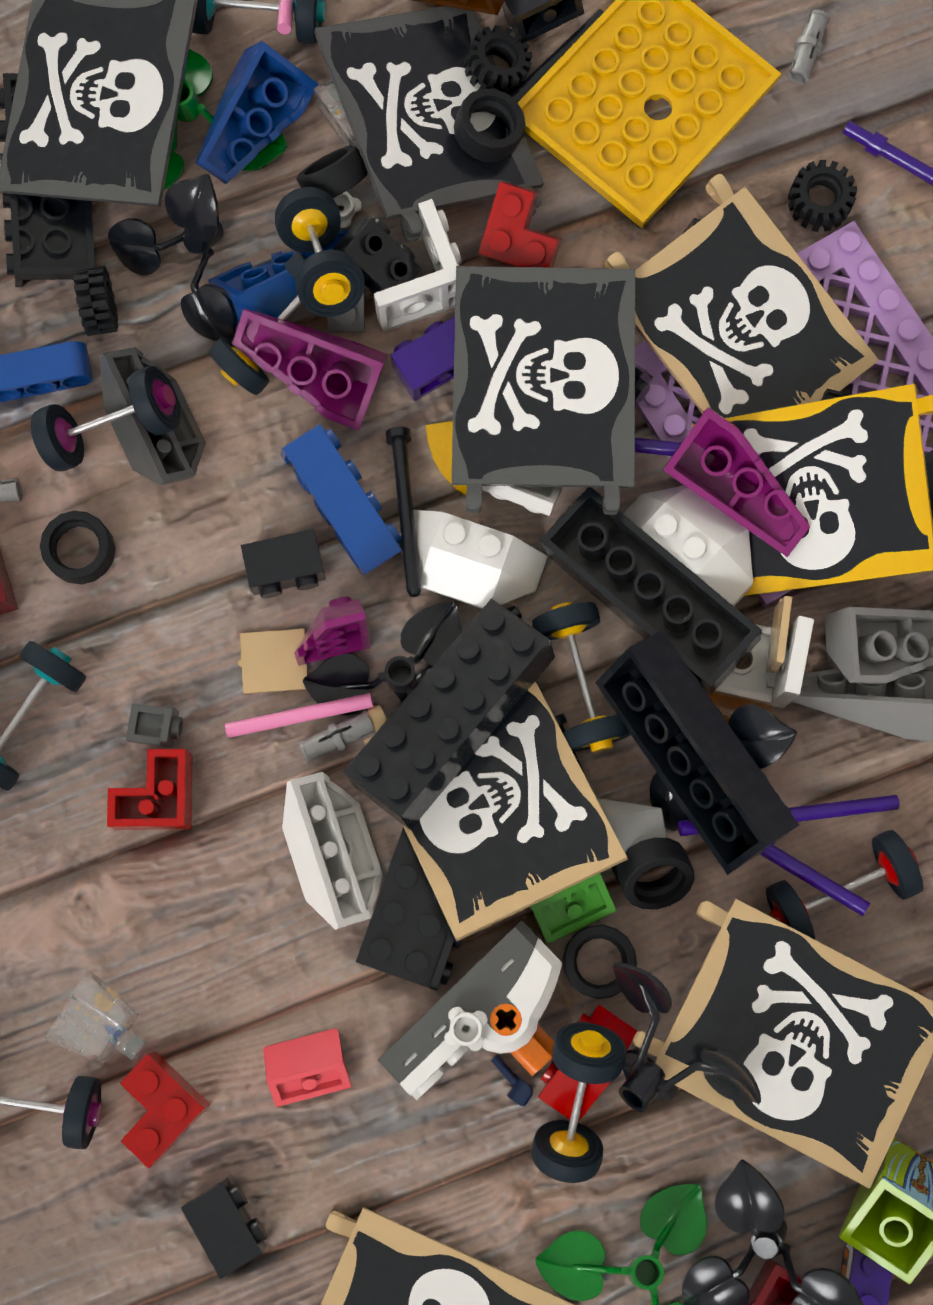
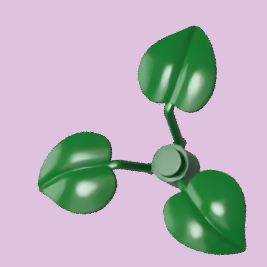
(196, 82)
(671, 1217)

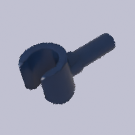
(521, 1090)

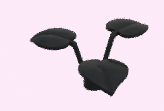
(193, 207)
(424, 635)
(763, 738)
(645, 1078)
(751, 1203)

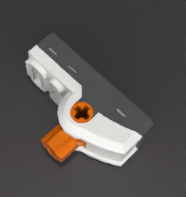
(513, 975)

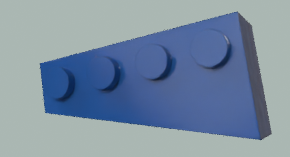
(342, 499)

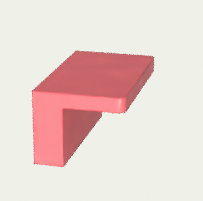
(306, 1067)

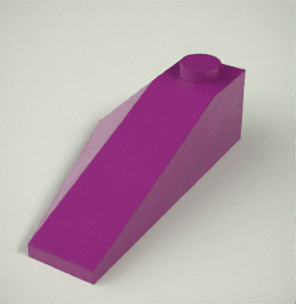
(318, 366)
(731, 476)
(335, 631)

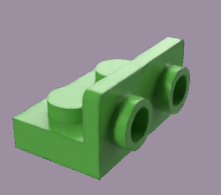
(573, 908)

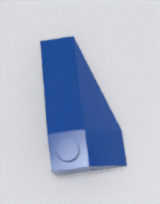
(254, 109)
(264, 287)

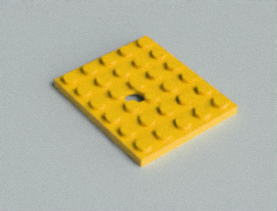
(639, 51)

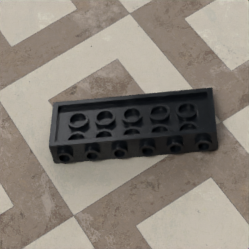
(47, 233)
(408, 926)

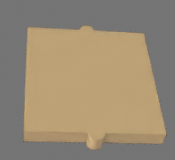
(779, 634)
(270, 661)

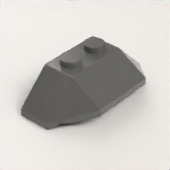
(157, 457)

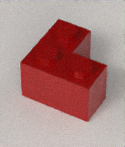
(508, 230)
(164, 801)
(560, 1089)
(170, 1108)

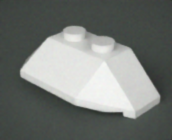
(698, 537)
(474, 560)
(331, 850)

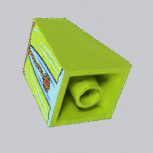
(896, 1214)

